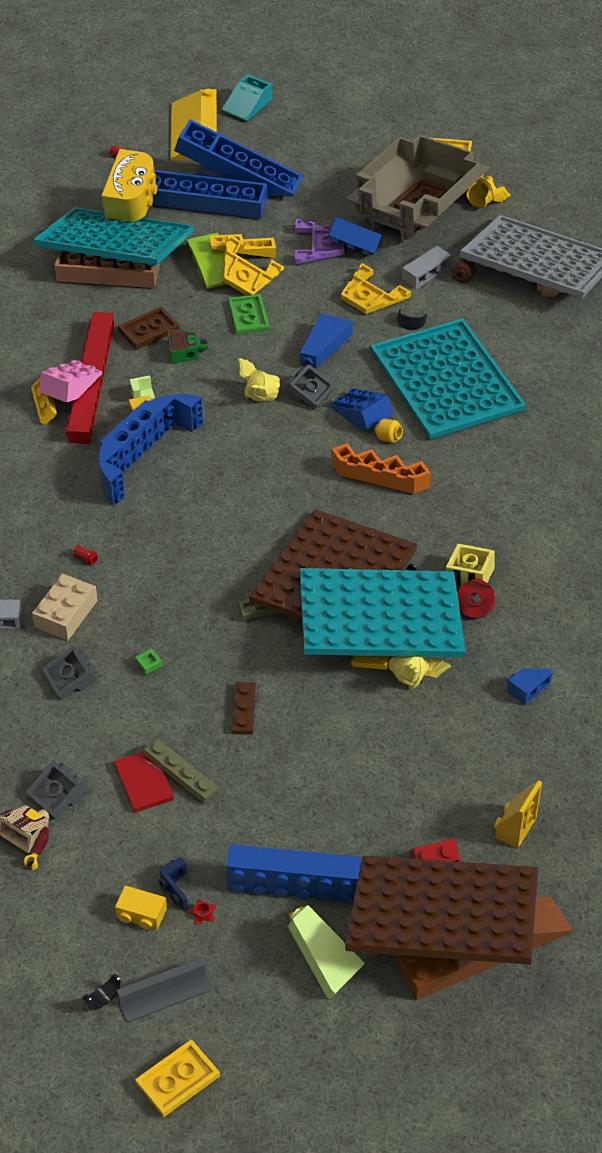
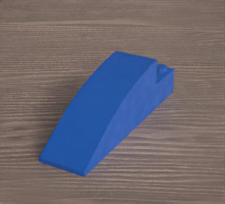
(231, 160)

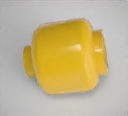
(389, 430)

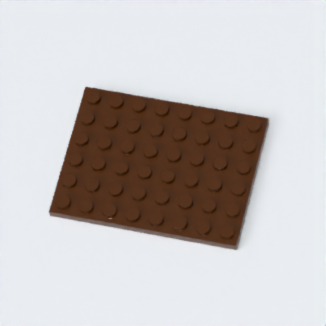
(323, 544)
(444, 910)

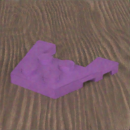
(321, 244)

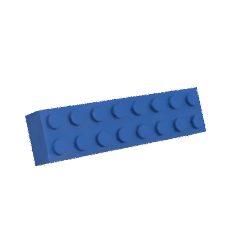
(210, 194)

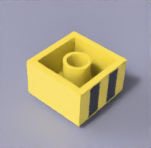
(471, 563)

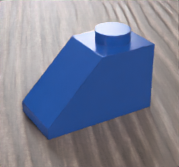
(528, 683)

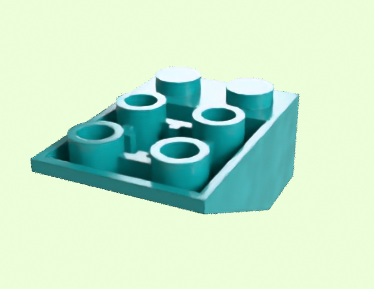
(248, 97)

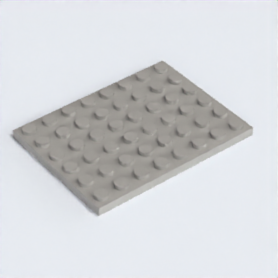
(537, 256)

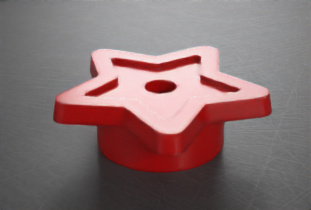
(202, 906)

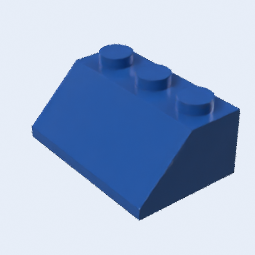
(353, 236)

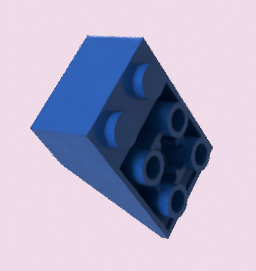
(363, 407)

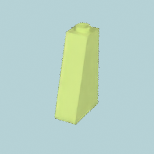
(323, 951)

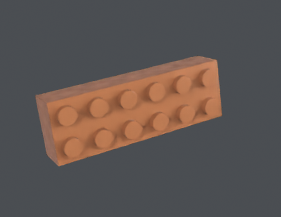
(96, 270)

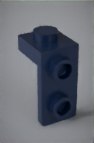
(170, 873)

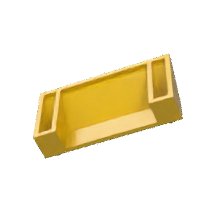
(198, 107)

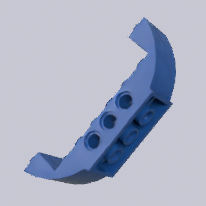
(139, 433)

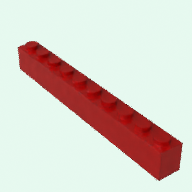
(95, 354)

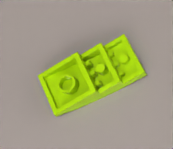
(208, 261)

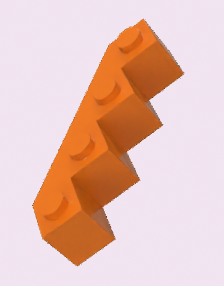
(385, 473)

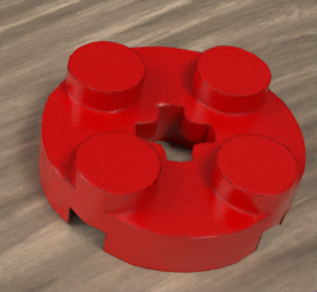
(483, 607)

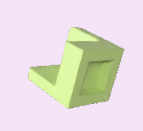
(141, 387)

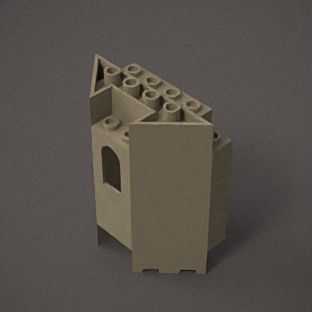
(399, 169)

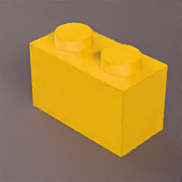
(141, 908)

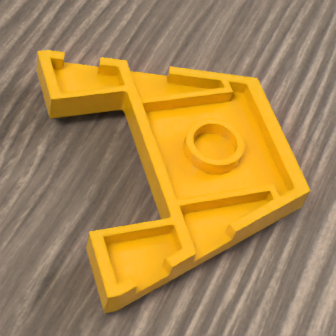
(244, 275)
(367, 296)

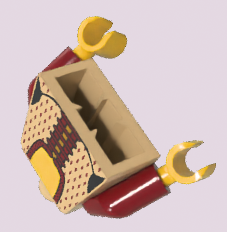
(26, 830)

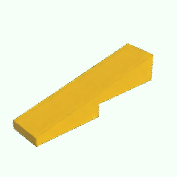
(258, 247)

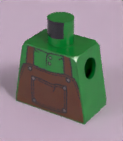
(184, 345)

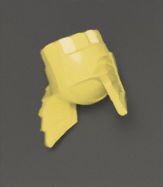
(259, 384)
(412, 669)

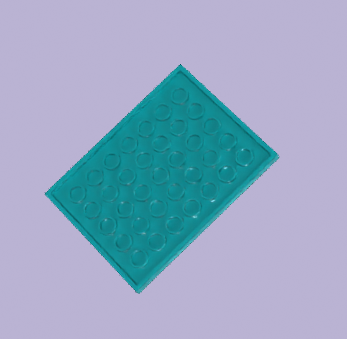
(94, 235)
(447, 378)
(380, 613)

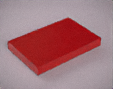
(143, 782)

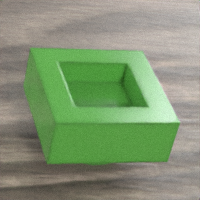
(148, 661)

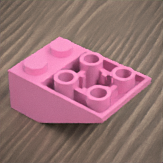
(68, 380)

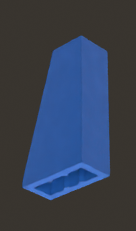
(324, 339)

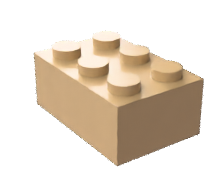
(65, 607)

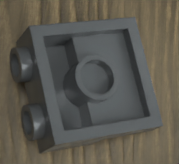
(309, 386)
(70, 672)
(56, 789)

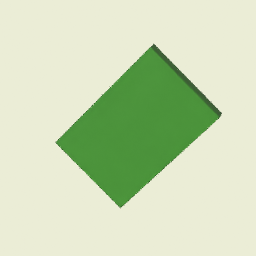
(248, 314)

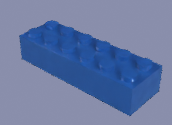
(292, 873)

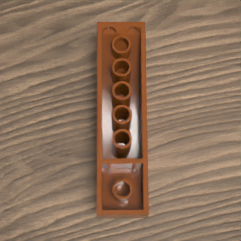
(432, 974)

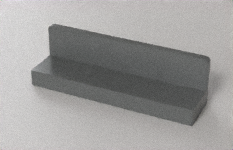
(163, 990)

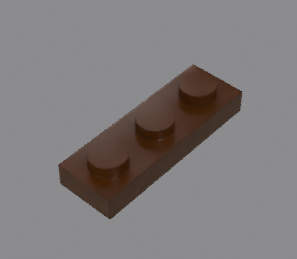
(244, 708)

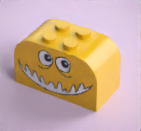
(129, 186)

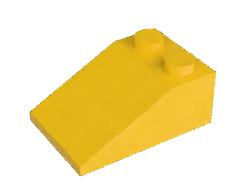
(519, 816)

